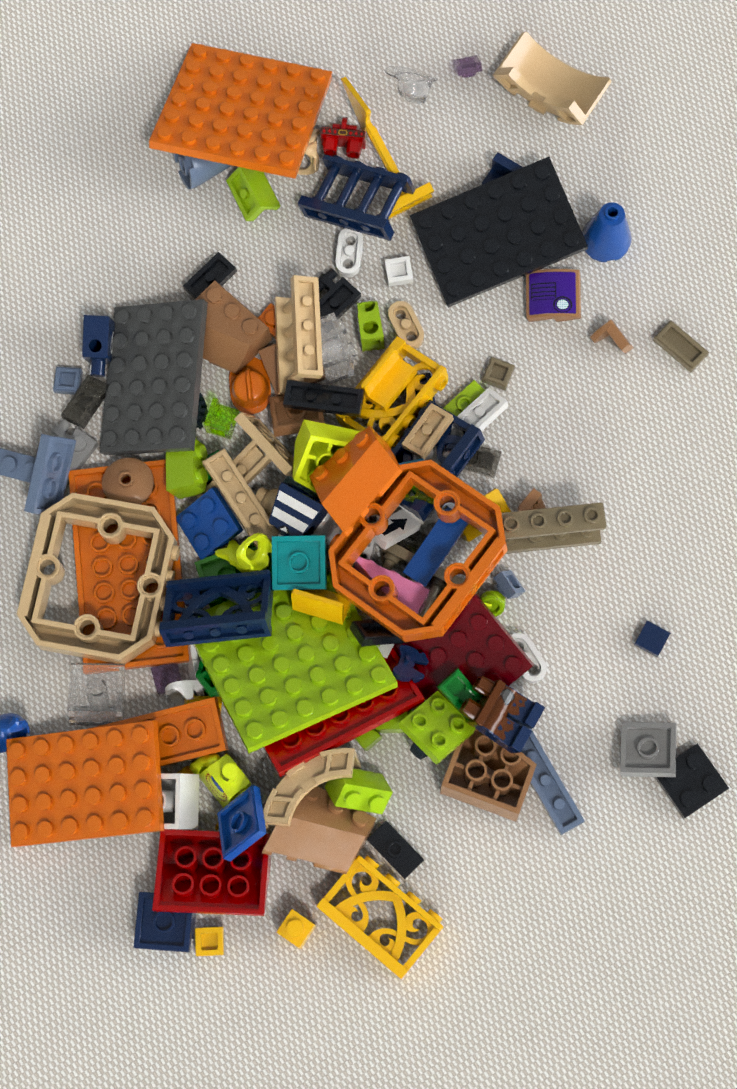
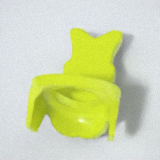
(245, 558)

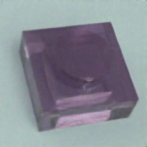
(467, 66)

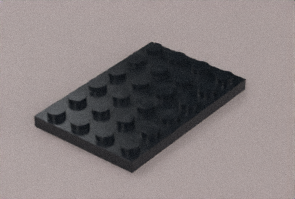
(498, 232)

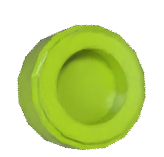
(497, 601)

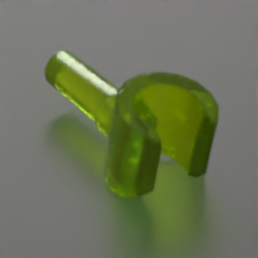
(419, 495)

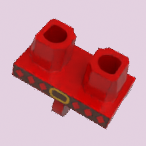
(343, 136)

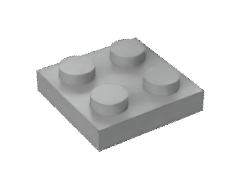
(648, 749)

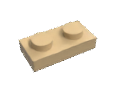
(427, 431)

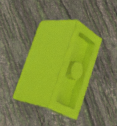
(252, 192)

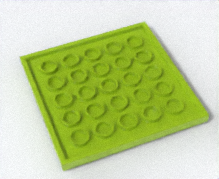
(295, 675)

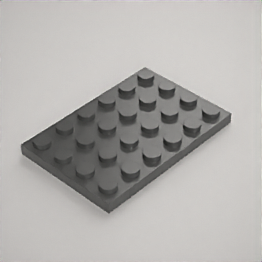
(154, 378)

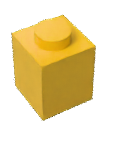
(296, 929)

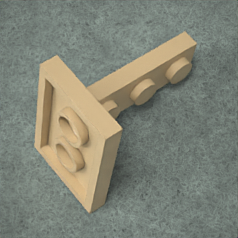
(251, 459)

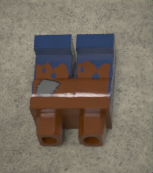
(502, 714)

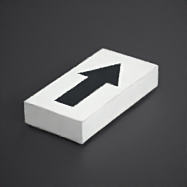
(399, 527)

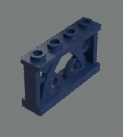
(462, 451)
(234, 624)

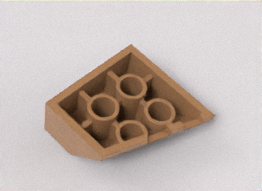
(231, 330)
(488, 776)
(322, 833)

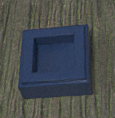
(652, 639)

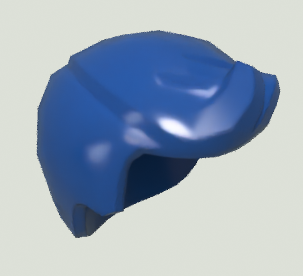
(12, 726)

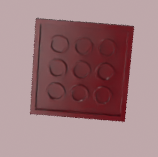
(475, 646)

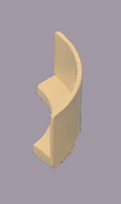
(549, 82)
(302, 779)

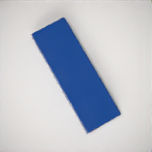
(434, 550)

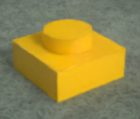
(209, 941)

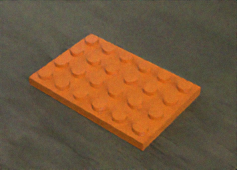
(85, 784)

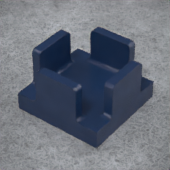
(162, 929)

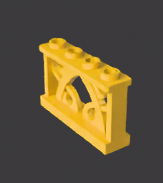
(409, 411)
(342, 914)

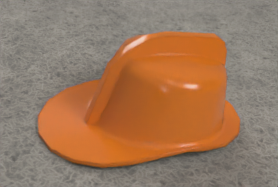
(250, 388)

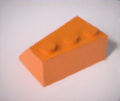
(355, 477)

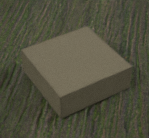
(498, 373)

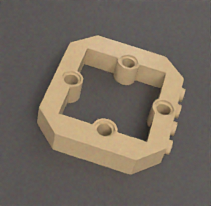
(97, 514)

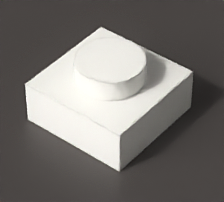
(399, 271)

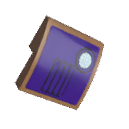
(553, 295)

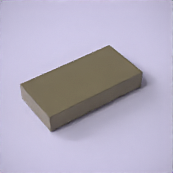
(681, 346)

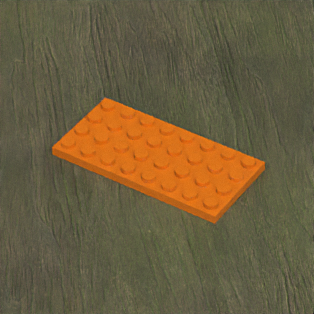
(110, 572)

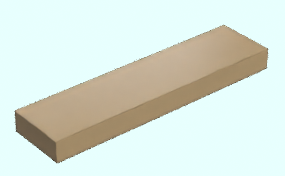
(239, 495)

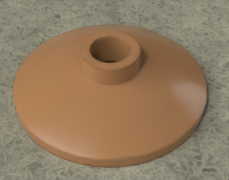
(135, 491)

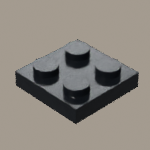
(695, 782)

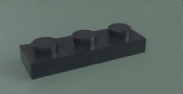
(323, 398)

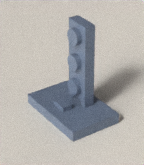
(45, 472)

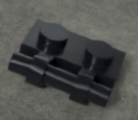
(340, 294)

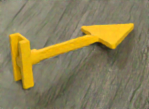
(405, 201)

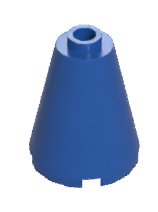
(607, 233)

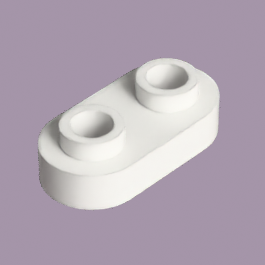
(349, 253)
(533, 654)

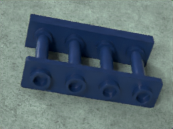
(356, 219)

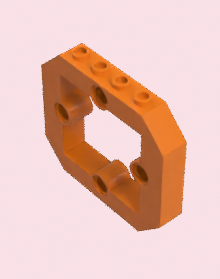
(386, 609)

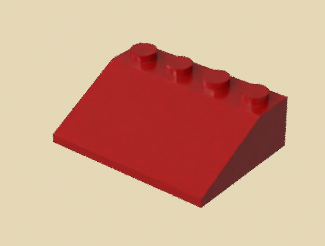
(198, 879)

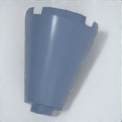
(197, 171)

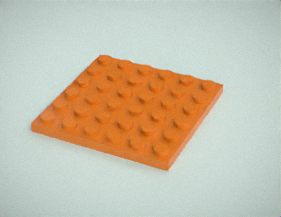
(241, 110)

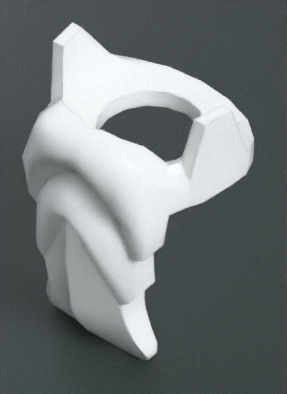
(184, 689)

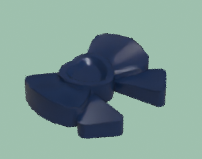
(408, 657)

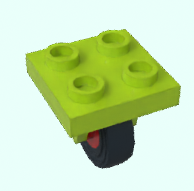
(435, 728)

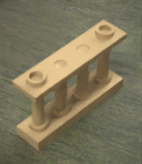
(298, 332)

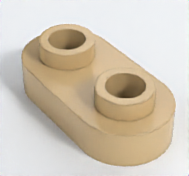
(408, 326)

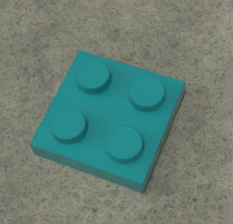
(299, 562)

